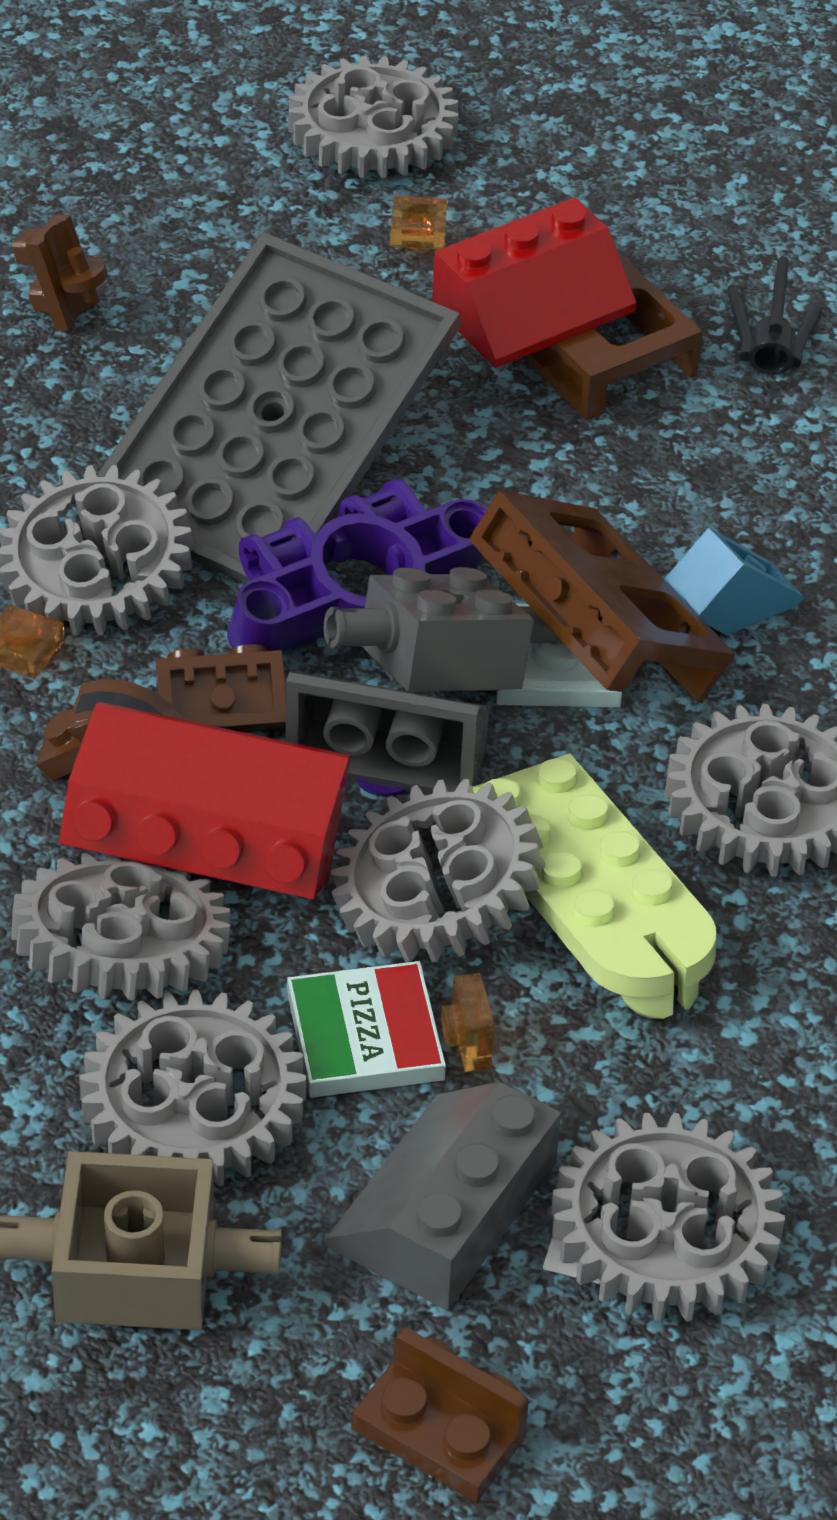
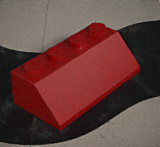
(205, 800)

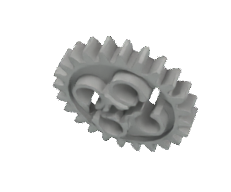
(381, 117)
(120, 523)
(757, 763)
(485, 855)
(120, 925)
(194, 1084)
(667, 1216)

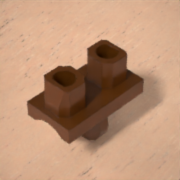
(64, 275)

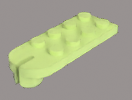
(611, 891)

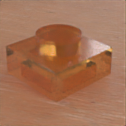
(418, 222)
(28, 640)
(469, 1022)

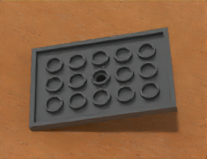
(282, 397)

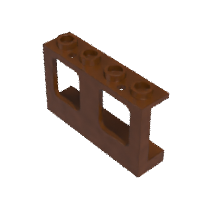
(588, 362)
(597, 605)

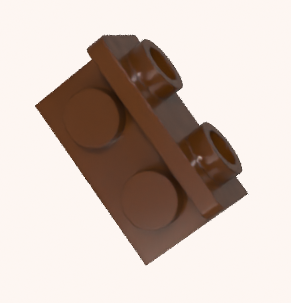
(226, 690)
(443, 1415)

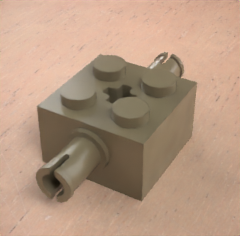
(136, 1241)

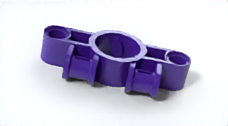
(389, 529)

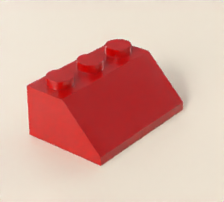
(533, 282)

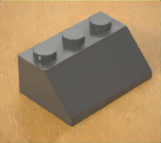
(388, 732)
(450, 1190)

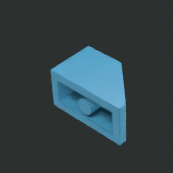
(730, 584)

